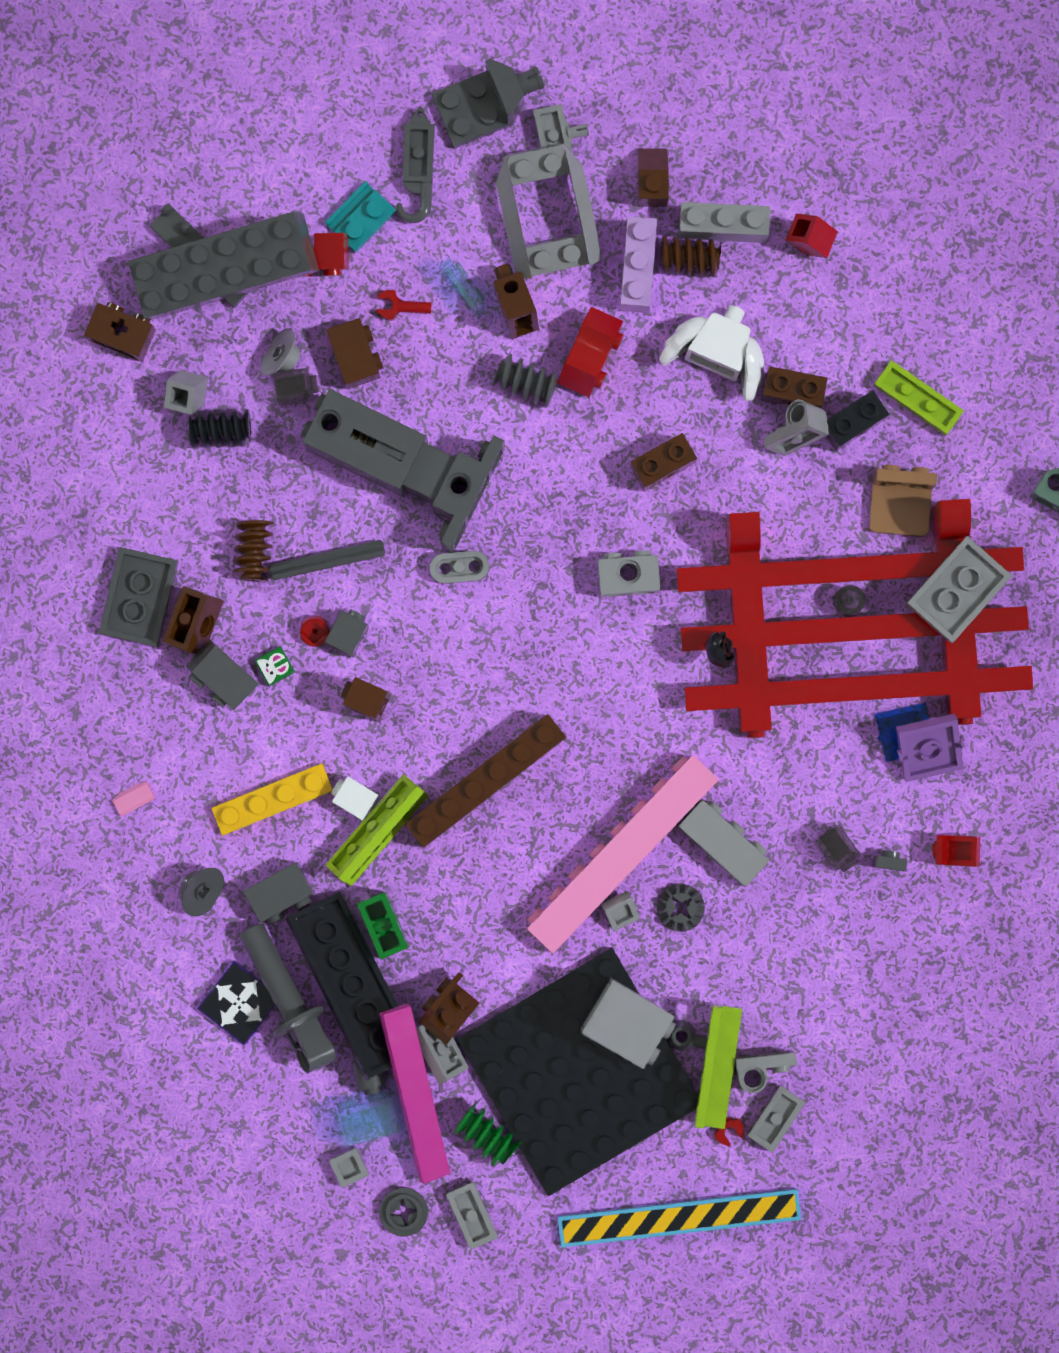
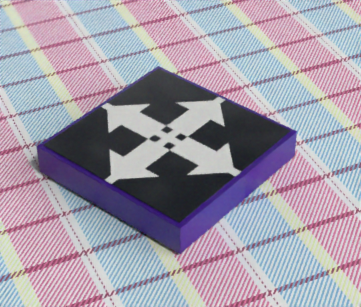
(238, 1003)

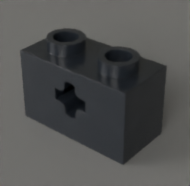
(855, 420)

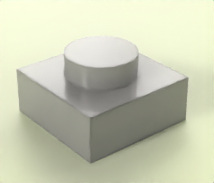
(620, 911)
(349, 1167)

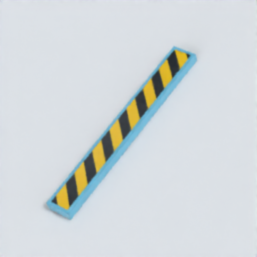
(679, 1218)

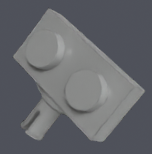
(554, 128)

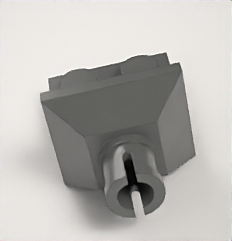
(485, 101)

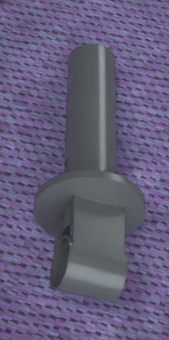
(298, 1023)

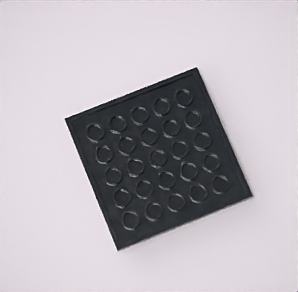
(566, 1092)

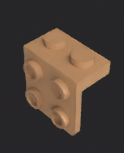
(901, 501)

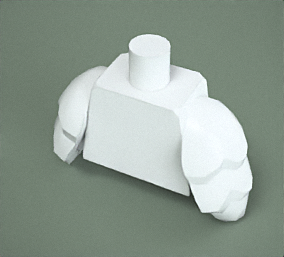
(719, 346)

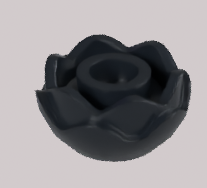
(719, 649)

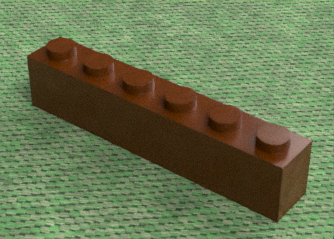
(485, 781)

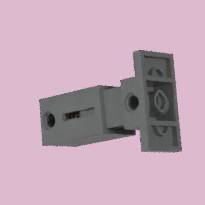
(402, 460)

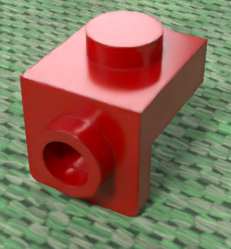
(957, 850)

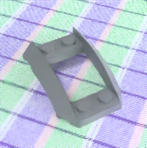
(555, 253)

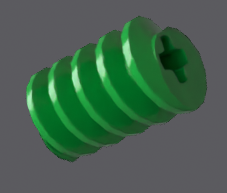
(486, 1136)

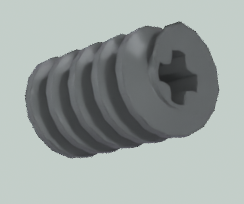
(526, 380)

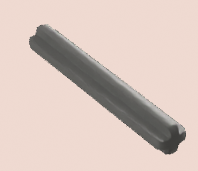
(327, 560)

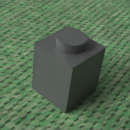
(347, 632)

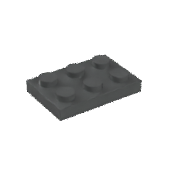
(138, 597)

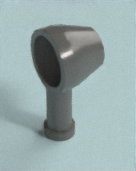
(692, 1038)

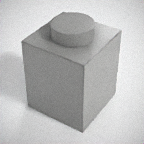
(185, 392)

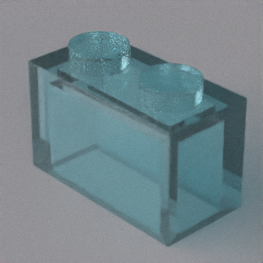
(367, 1119)

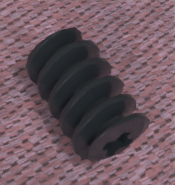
(219, 429)

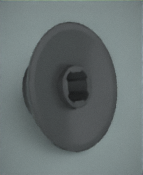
(201, 890)

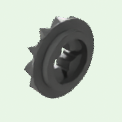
(666, 907)
(395, 1223)

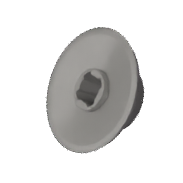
(281, 354)

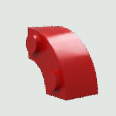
(590, 352)

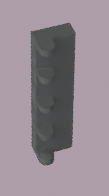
(178, 231)

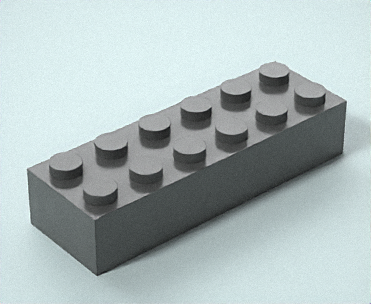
(223, 265)

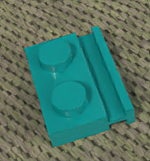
(361, 216)

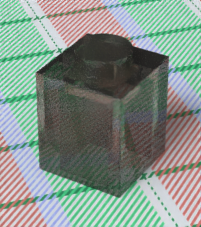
(295, 386)
(837, 849)

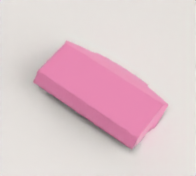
(133, 798)

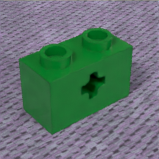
(383, 925)

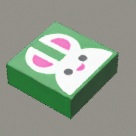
(275, 666)

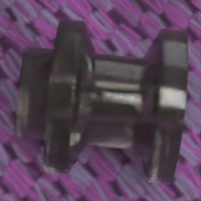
(849, 600)

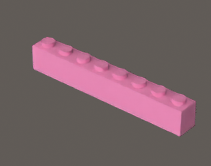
(622, 854)

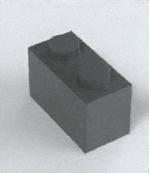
(221, 675)
(279, 893)

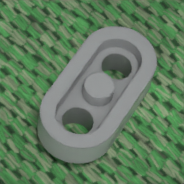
(459, 566)

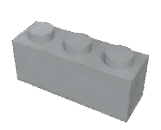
(724, 222)
(724, 842)

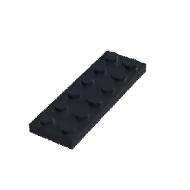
(346, 978)

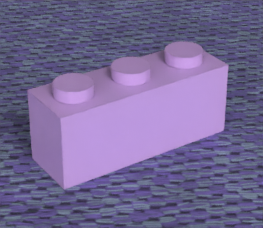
(638, 264)

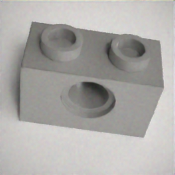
(612, 583)

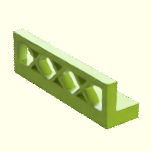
(376, 830)
(718, 1066)

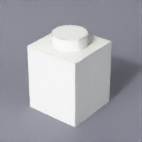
(354, 797)

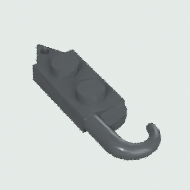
(418, 164)

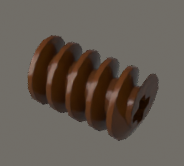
(690, 256)
(252, 550)

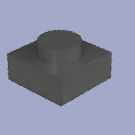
(890, 860)

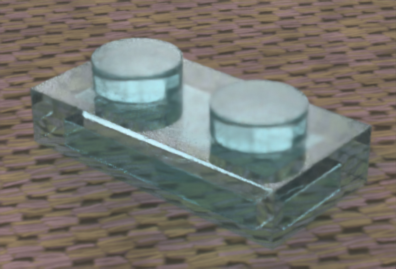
(456, 276)

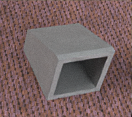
(628, 1024)

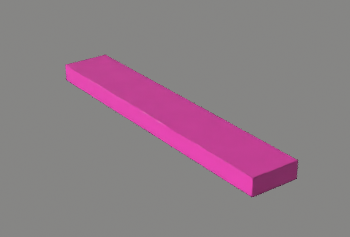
(414, 1093)

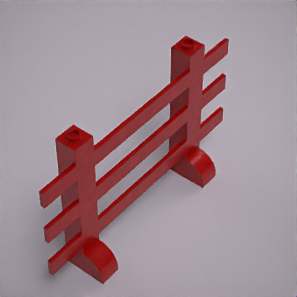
(751, 635)

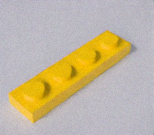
(272, 799)

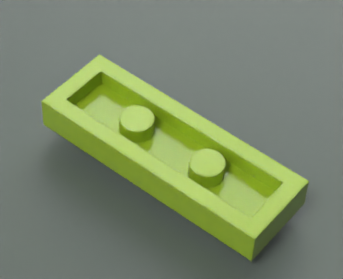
(918, 398)

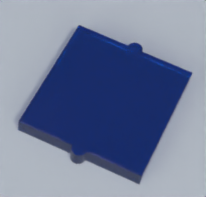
(890, 720)

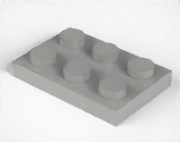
(959, 589)

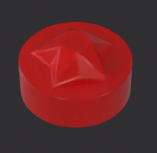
(314, 630)

